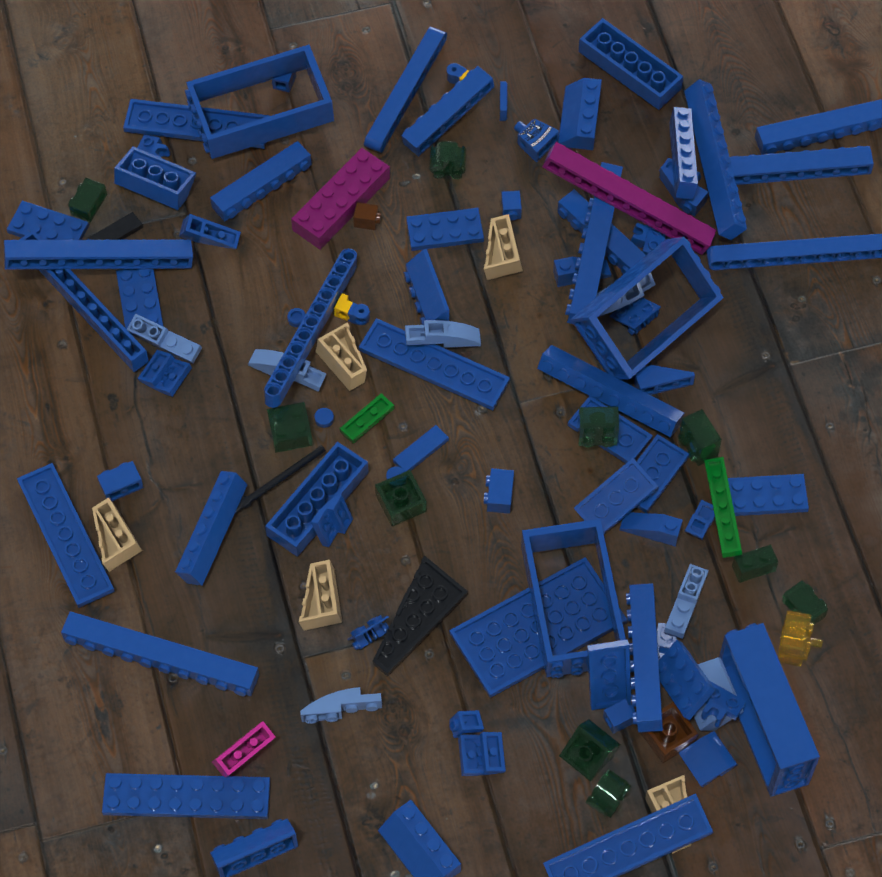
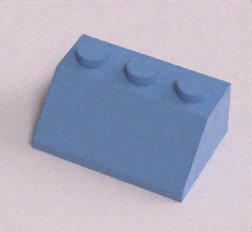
(716, 673)

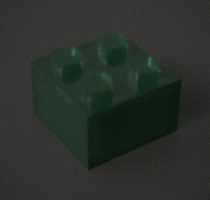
(598, 426)
(289, 427)
(699, 437)
(400, 498)

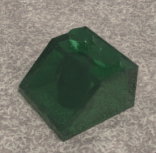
(589, 749)

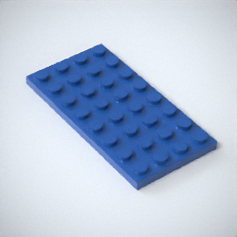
(505, 642)

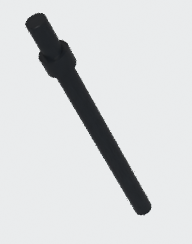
(246, 501)

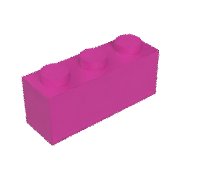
(243, 749)

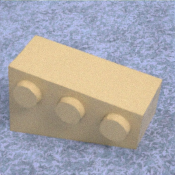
(502, 250)
(342, 357)
(114, 536)
(321, 598)
(667, 794)

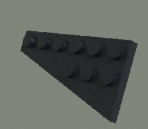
(422, 609)

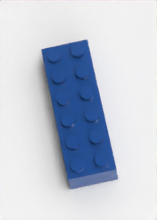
(630, 63)
(335, 474)

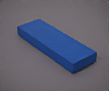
(421, 449)

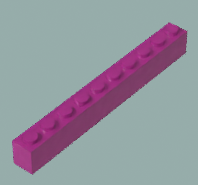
(628, 197)

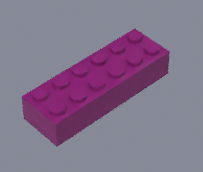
(338, 198)

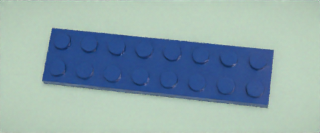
(177, 120)
(435, 365)
(65, 535)
(186, 796)
(635, 842)

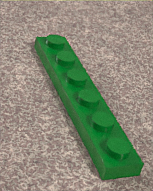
(723, 507)

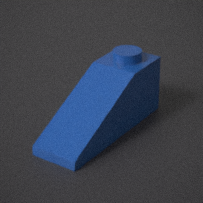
(689, 206)
(208, 232)
(565, 269)
(659, 379)
(653, 526)

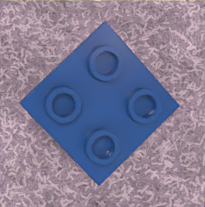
(636, 314)
(373, 624)

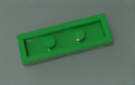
(367, 418)

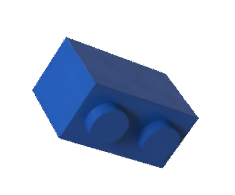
(120, 481)
(500, 490)

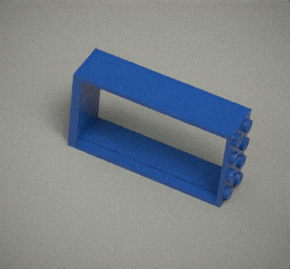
(265, 128)
(599, 340)
(562, 537)
(771, 712)

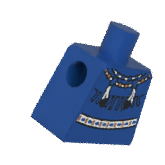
(536, 138)

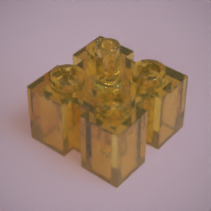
(796, 639)

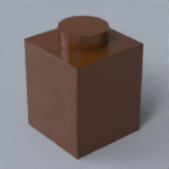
(366, 216)

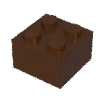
(676, 734)

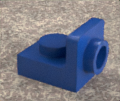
(466, 723)

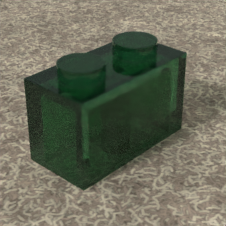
(87, 199)
(755, 563)
(803, 600)

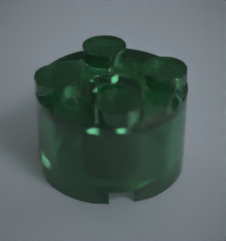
(447, 160)
(607, 793)

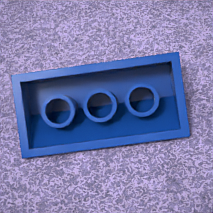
(580, 114)
(154, 177)
(426, 288)
(418, 844)
(254, 848)

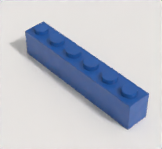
(447, 110)
(683, 153)
(261, 181)
(619, 248)
(211, 528)

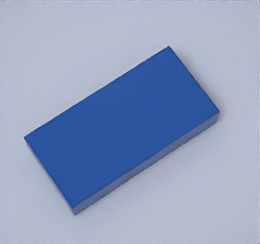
(503, 101)

